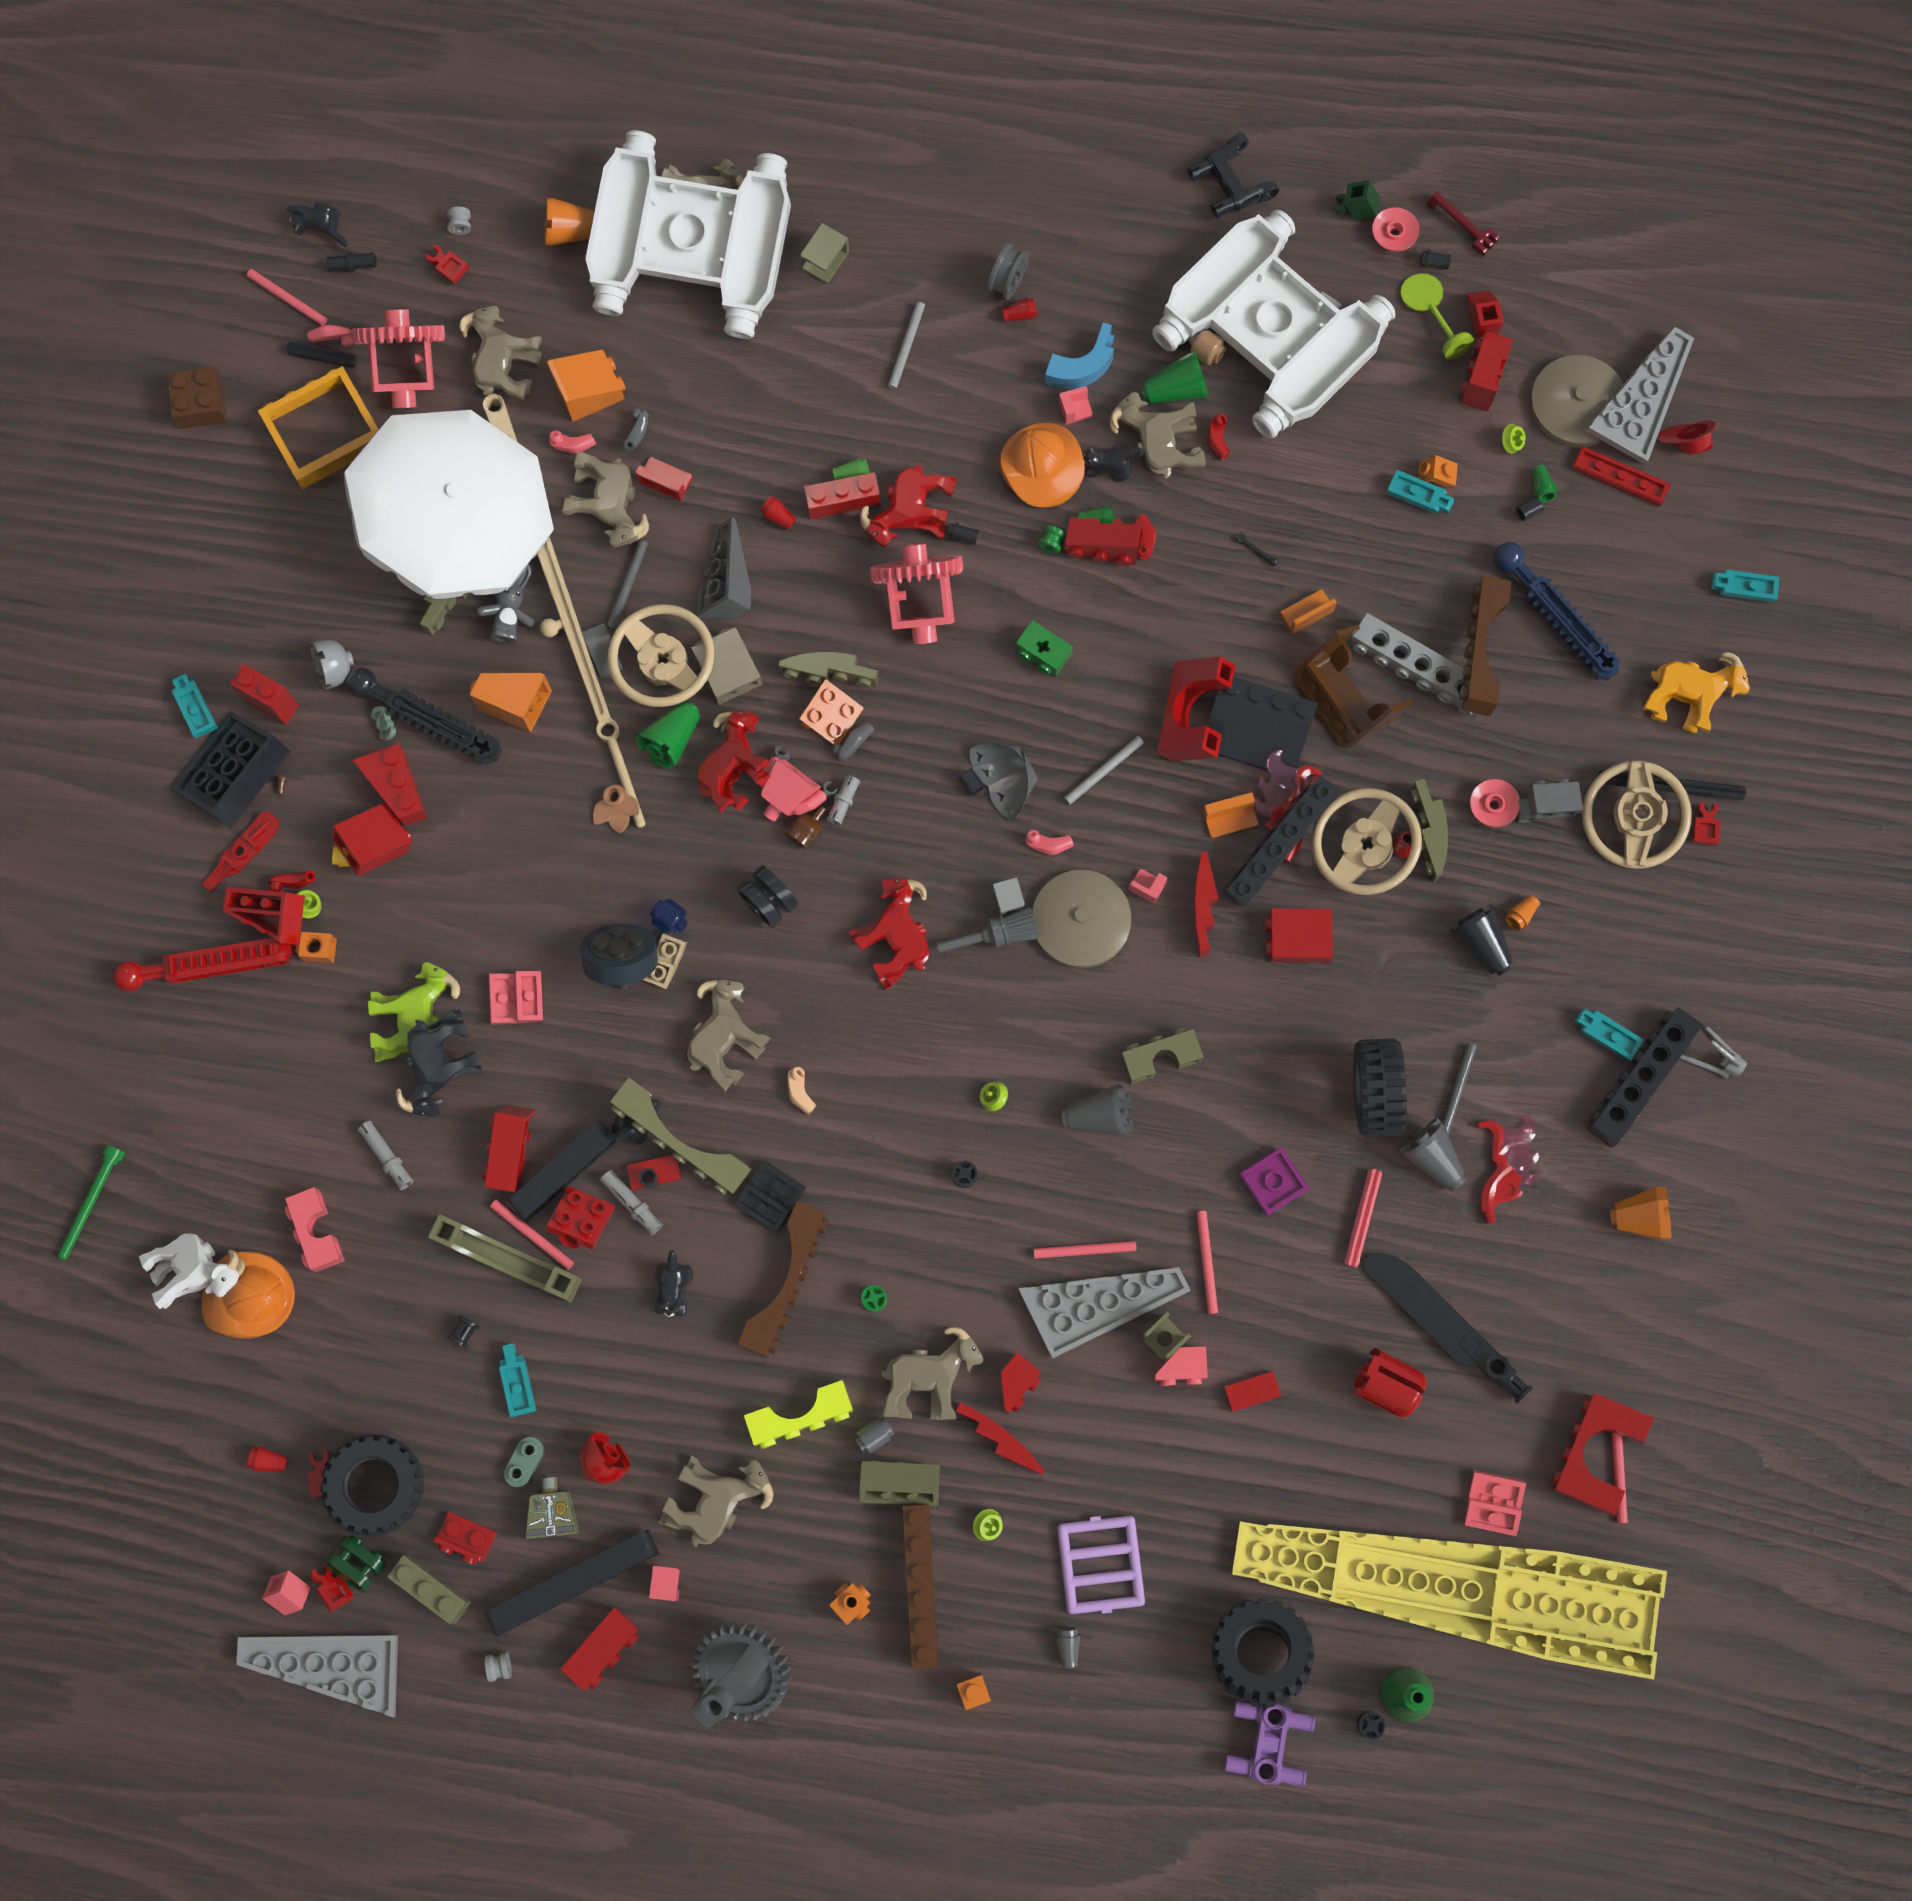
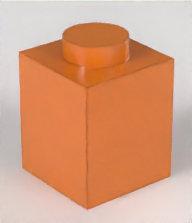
(973, 1692)

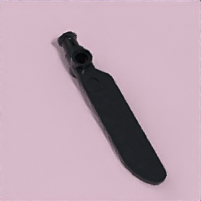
(1441, 1320)

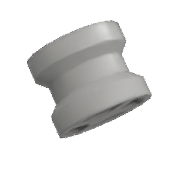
(458, 220)
(498, 1667)

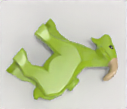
(409, 1007)

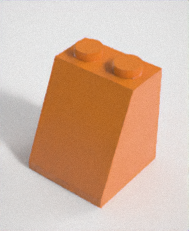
(586, 382)
(511, 697)

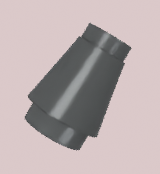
(1068, 1646)

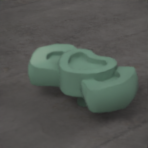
(383, 722)

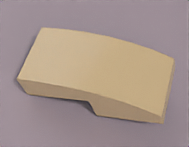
(669, 955)

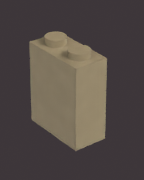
(732, 667)

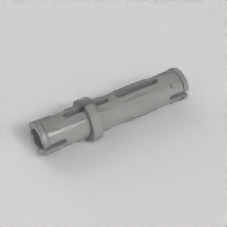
(391, 1163)
(638, 1210)

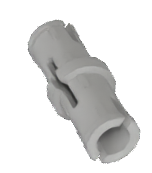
(843, 800)

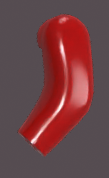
(1215, 436)
(1148, 538)
(291, 880)

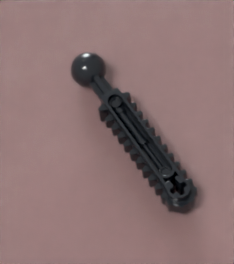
(363, 683)

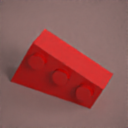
(1485, 370)
(1103, 541)
(394, 781)
(268, 911)
(507, 1148)

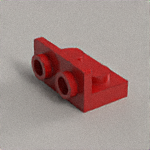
(465, 1538)

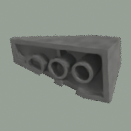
(727, 583)

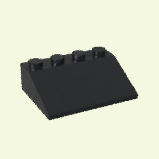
(1260, 721)
(231, 769)

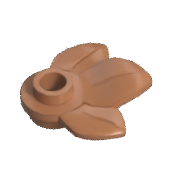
(616, 812)

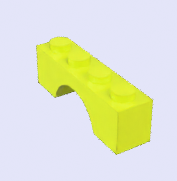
(830, 1403)

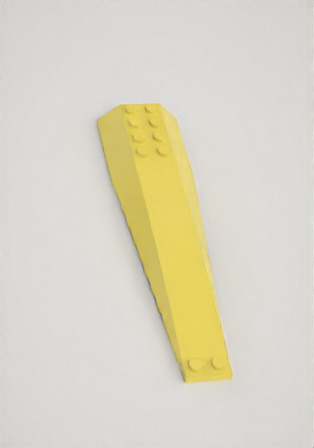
(1502, 1596)

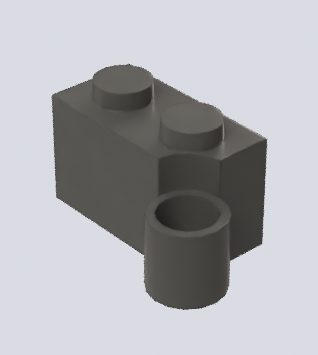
(1550, 801)

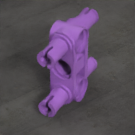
(1270, 1744)

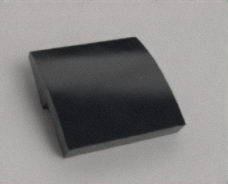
(770, 1196)

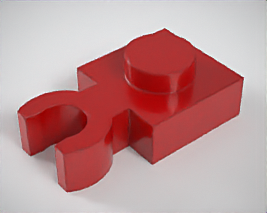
(448, 266)
(1706, 829)
(314, 1477)
(332, 1591)

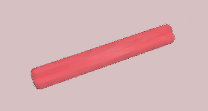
(1363, 1218)

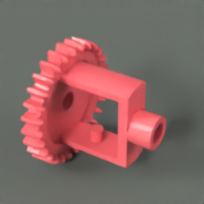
(397, 328)
(917, 564)

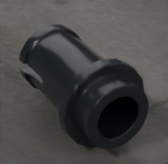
(1435, 259)
(963, 533)

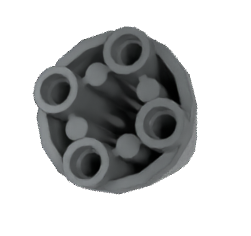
(1101, 1112)
(1434, 1154)

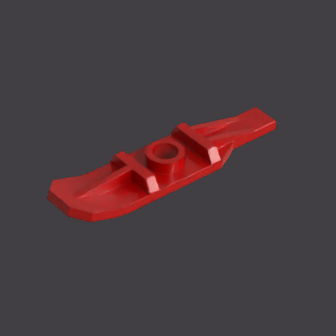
(252, 841)

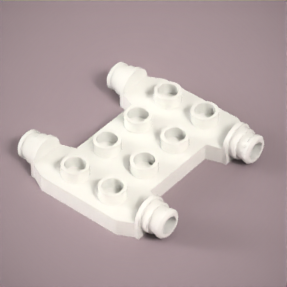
(688, 233)
(1273, 320)

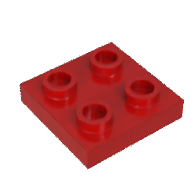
(580, 1219)

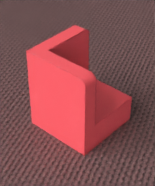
(1075, 405)
(1147, 885)
(664, 1583)
(286, 1593)

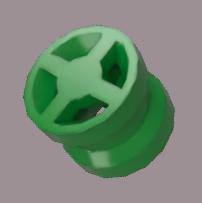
(1051, 539)
(872, 1294)

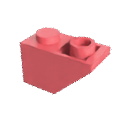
(1185, 1364)

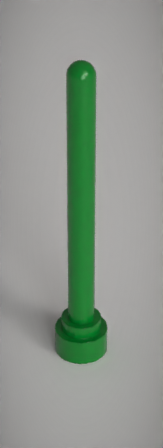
(111, 1157)

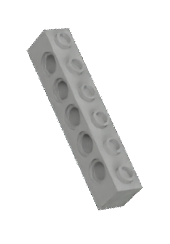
(1414, 653)

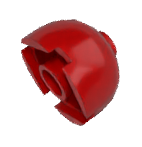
(603, 1461)

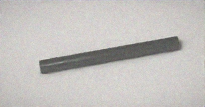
(627, 585)
(1458, 1086)

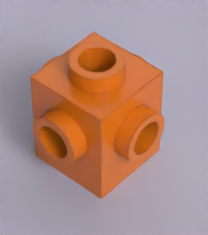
(841, 1606)

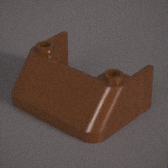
(1338, 700)

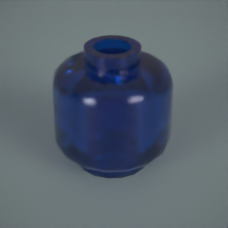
(669, 917)

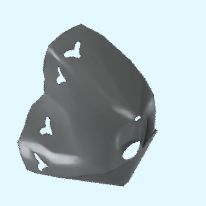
(1008, 774)

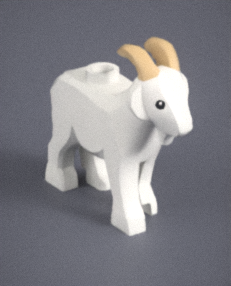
(193, 1268)

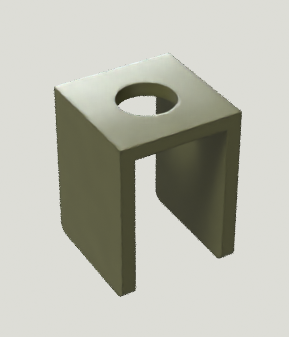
(825, 253)
(1178, 1338)

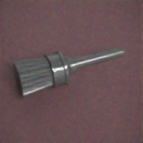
(999, 931)

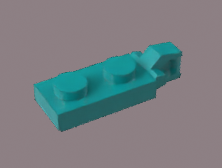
(516, 1383)

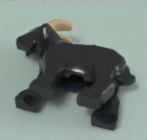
(432, 1062)

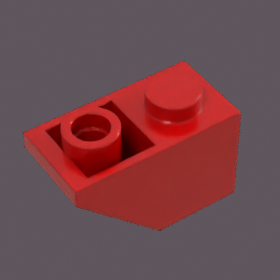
(1484, 312)
(1016, 1379)

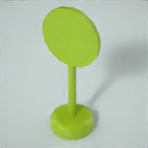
(1424, 293)

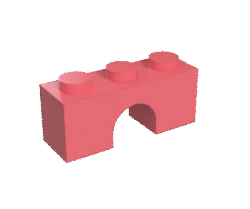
(304, 1211)

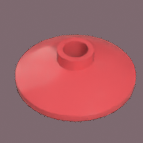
(1399, 221)
(1500, 793)

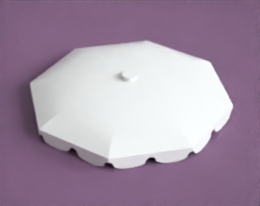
(448, 504)

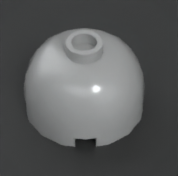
(331, 662)

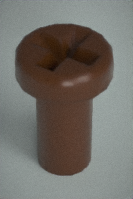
(281, 784)

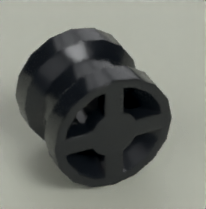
(962, 1170)
(1377, 1726)

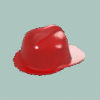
(1690, 437)

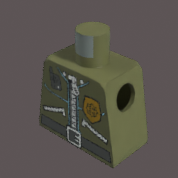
(551, 1512)

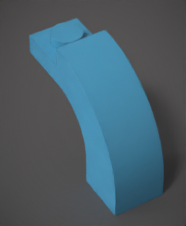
(1082, 371)

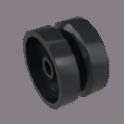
(766, 896)

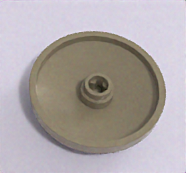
(1570, 396)
(1081, 919)

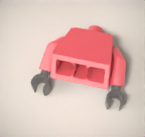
(790, 789)

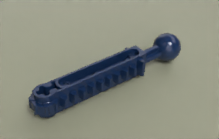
(1510, 558)

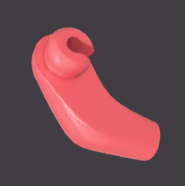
(331, 332)
(570, 444)
(1048, 845)

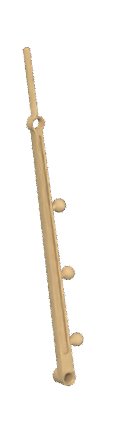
(569, 621)

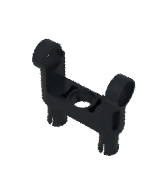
(1237, 197)

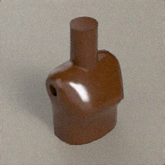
(806, 828)

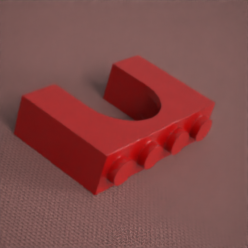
(1188, 682)
(1599, 1417)

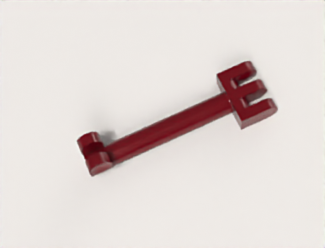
(1483, 240)

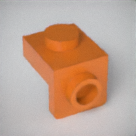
(1438, 471)

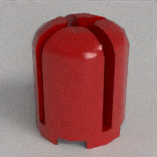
(1390, 1384)

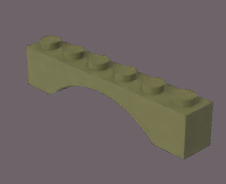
(637, 1105)
(505, 1258)

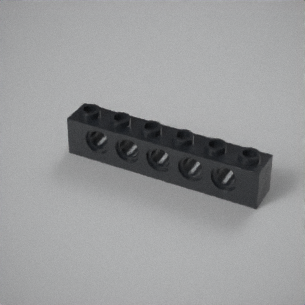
(1280, 840)
(1685, 1029)

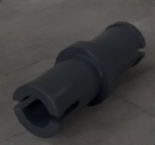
(351, 261)

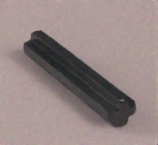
(321, 354)

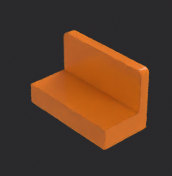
(1307, 611)
(1230, 815)

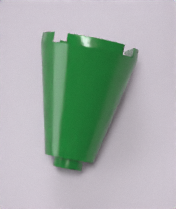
(1177, 382)
(669, 735)
(1399, 1690)

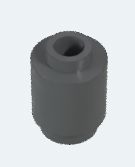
(874, 1435)

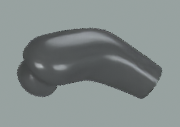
(639, 429)
(853, 741)

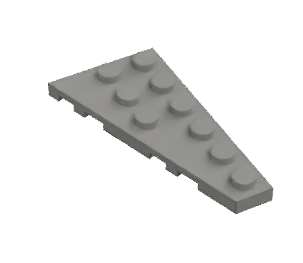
(1639, 407)
(1088, 1308)
(339, 1666)

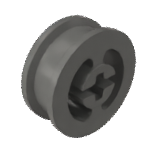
(1008, 271)

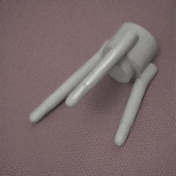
(1731, 1062)

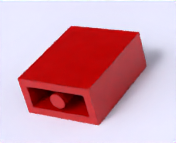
(264, 694)
(371, 839)
(1299, 935)

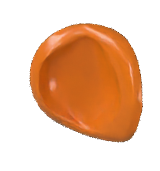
(1042, 464)
(255, 1303)

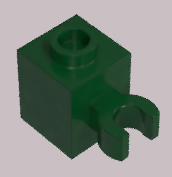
(1360, 200)

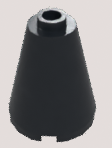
(1485, 940)

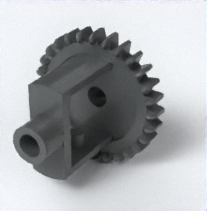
(738, 1674)

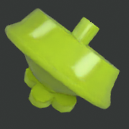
(1513, 438)
(312, 904)
(993, 1096)
(987, 1525)

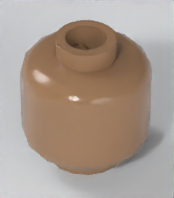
(1208, 347)

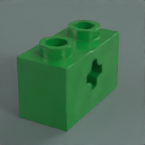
(1038, 638)

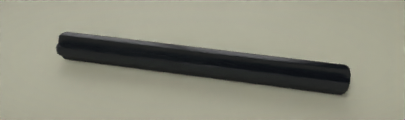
(1691, 787)

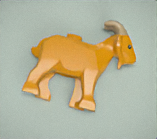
(1696, 687)

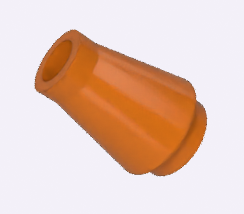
(1521, 914)

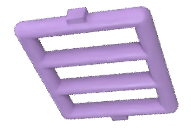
(1071, 1581)

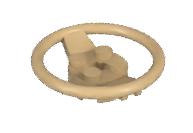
(655, 647)
(1375, 829)
(1637, 831)

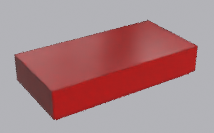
(665, 1167)
(1252, 1391)

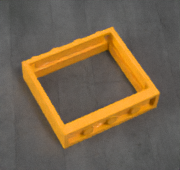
(334, 460)

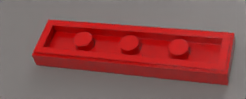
(1621, 476)

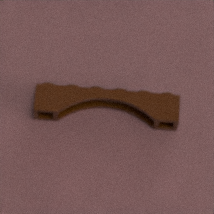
(1481, 686)
(761, 1330)
(920, 1587)

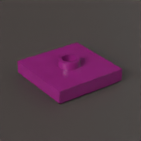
(1274, 1181)

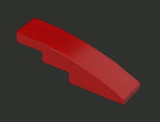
(1204, 896)
(1008, 1446)

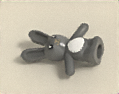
(507, 611)

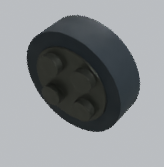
(619, 954)

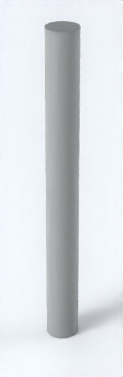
(906, 345)
(1103, 770)

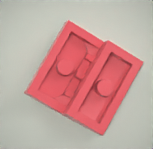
(515, 997)
(1494, 1503)

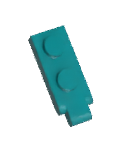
(1419, 493)
(1746, 585)
(193, 706)
(1609, 1033)

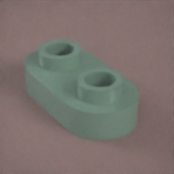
(524, 1462)

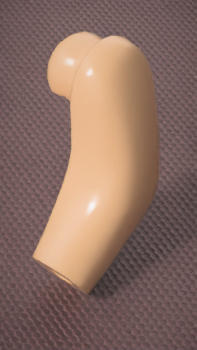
(797, 1091)

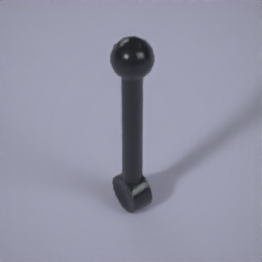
(1241, 539)

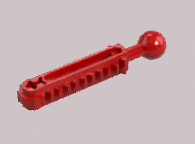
(205, 963)

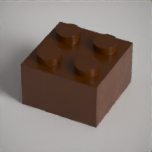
(197, 397)

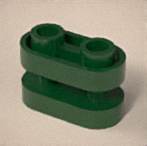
(352, 1548)

